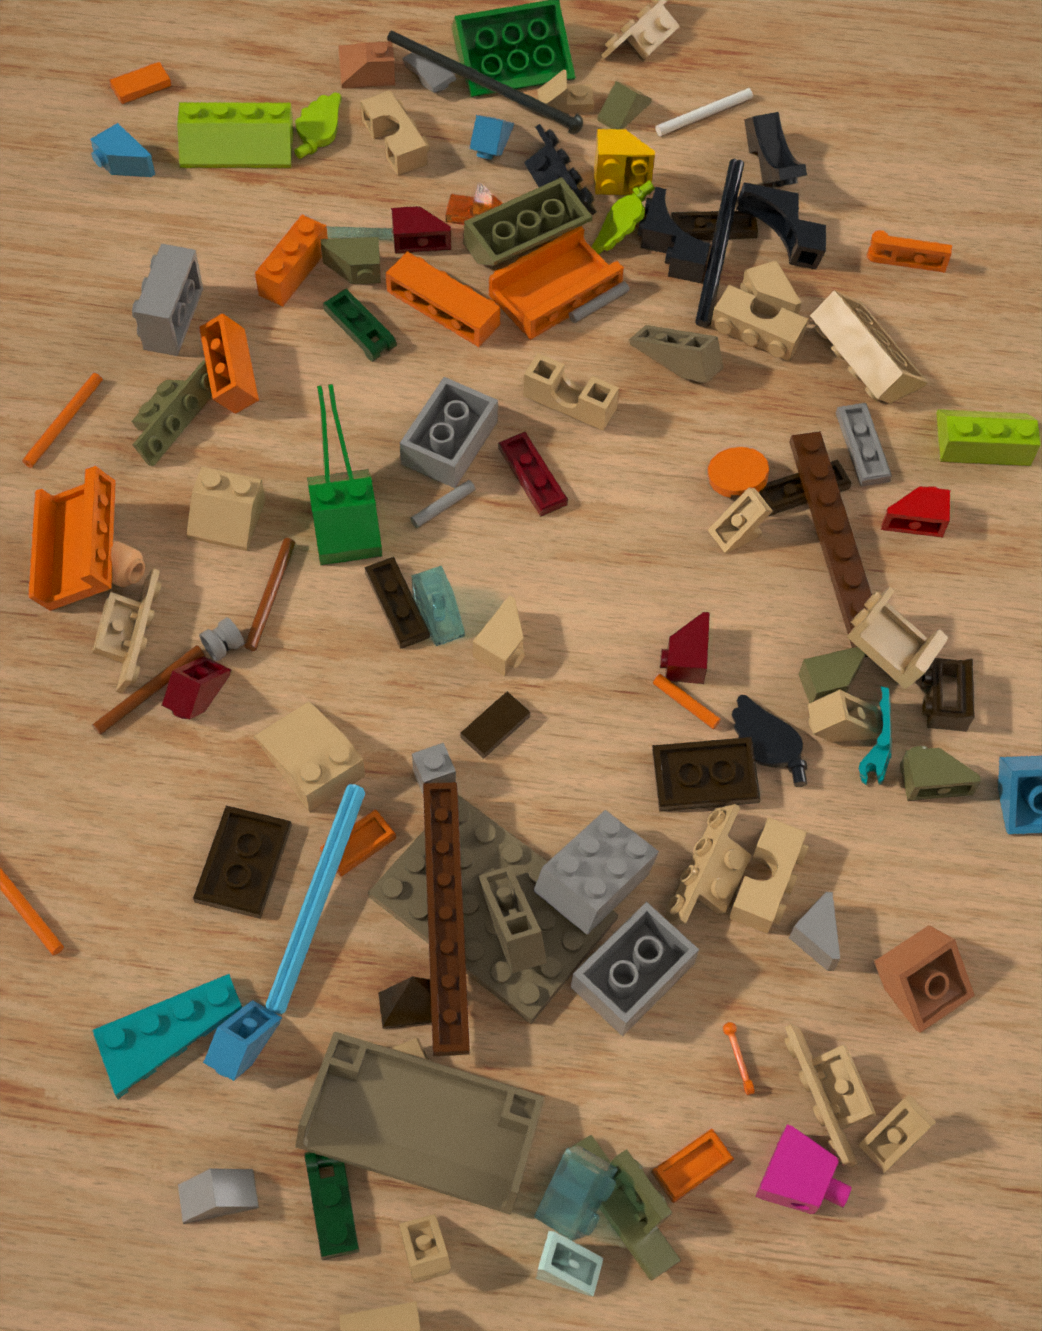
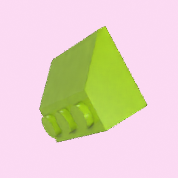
(987, 437)

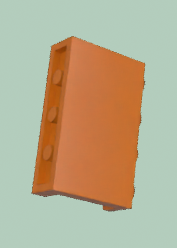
(552, 282)
(73, 542)

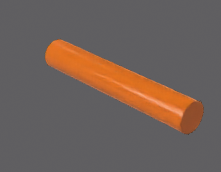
(686, 701)

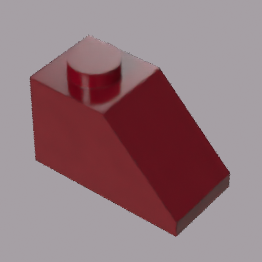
(419, 231)
(687, 652)
(194, 687)

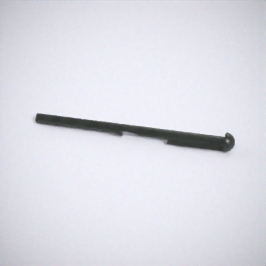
(574, 123)

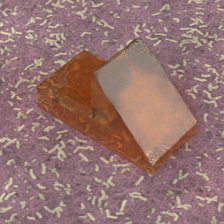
(465, 207)

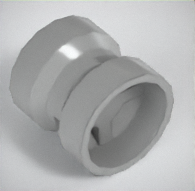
(221, 639)

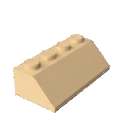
(866, 348)

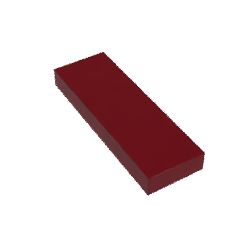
(533, 474)

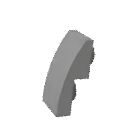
(430, 74)

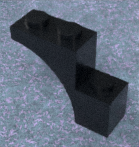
(775, 158)
(780, 210)
(659, 233)

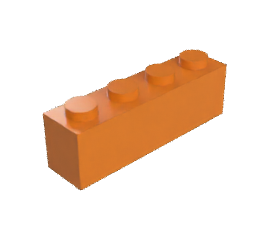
(443, 299)

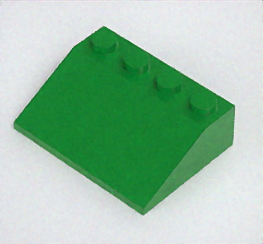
(514, 45)

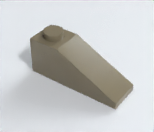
(683, 352)
(513, 919)

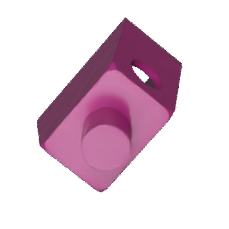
(801, 1175)

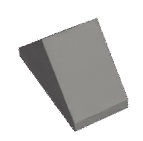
(818, 933)
(217, 1194)

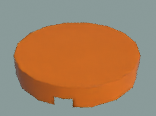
(737, 470)

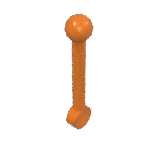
(730, 1029)

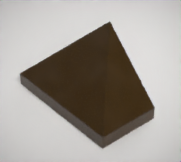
(406, 1003)

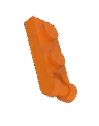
(908, 252)

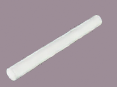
(704, 112)

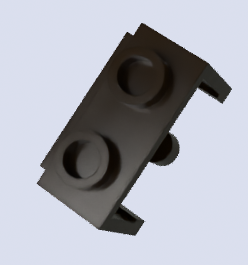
(932, 706)

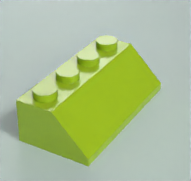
(235, 135)

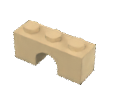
(404, 146)
(776, 335)
(549, 386)
(759, 901)

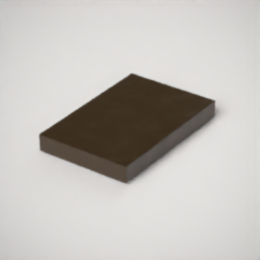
(705, 774)
(242, 862)

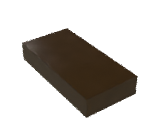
(495, 724)

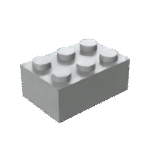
(168, 299)
(449, 432)
(595, 871)
(634, 968)

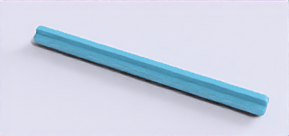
(315, 899)

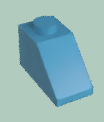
(490, 136)
(121, 153)
(241, 1040)

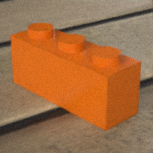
(291, 260)
(228, 363)

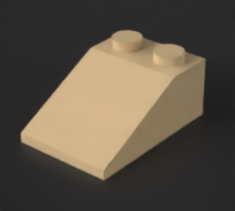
(311, 755)

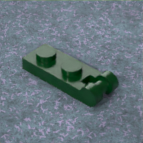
(359, 324)
(331, 1207)

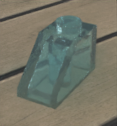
(437, 605)

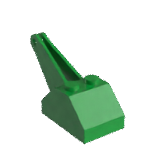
(343, 504)

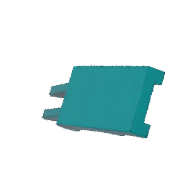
(880, 755)

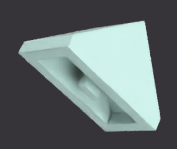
(569, 1265)

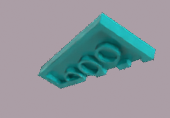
(150, 1037)

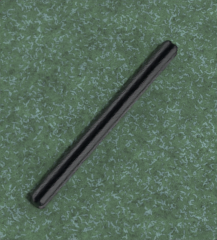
(719, 243)

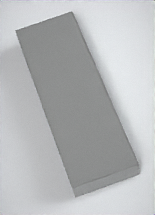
(863, 444)

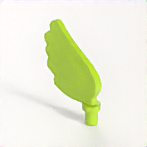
(318, 124)
(622, 218)

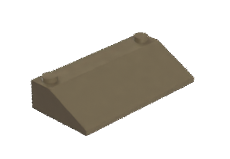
(420, 1122)

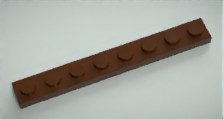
(831, 525)
(445, 920)

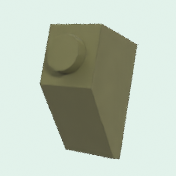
(353, 258)
(830, 672)
(936, 774)

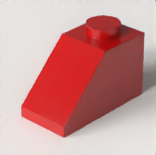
(920, 512)

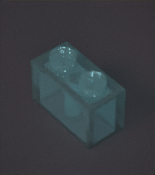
(576, 1193)

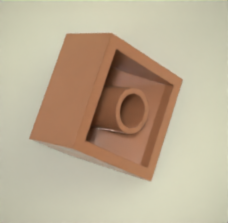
(925, 977)

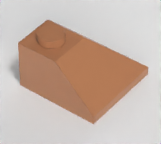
(367, 64)

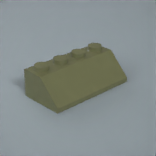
(524, 223)

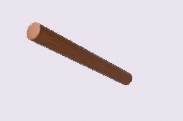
(269, 594)
(144, 692)

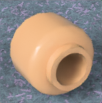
(126, 564)

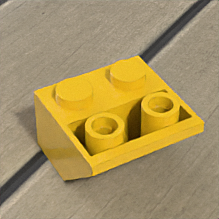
(621, 162)

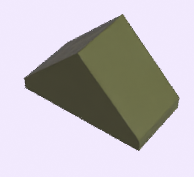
(622, 106)

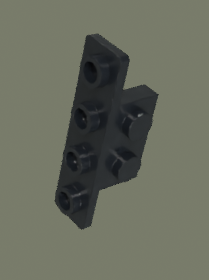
(552, 163)

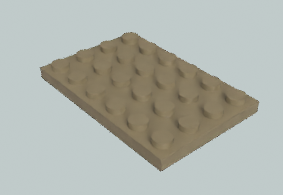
(486, 849)

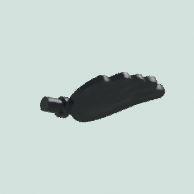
(773, 740)

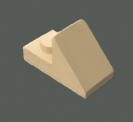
(567, 97)
(740, 521)
(897, 1133)
(425, 1248)

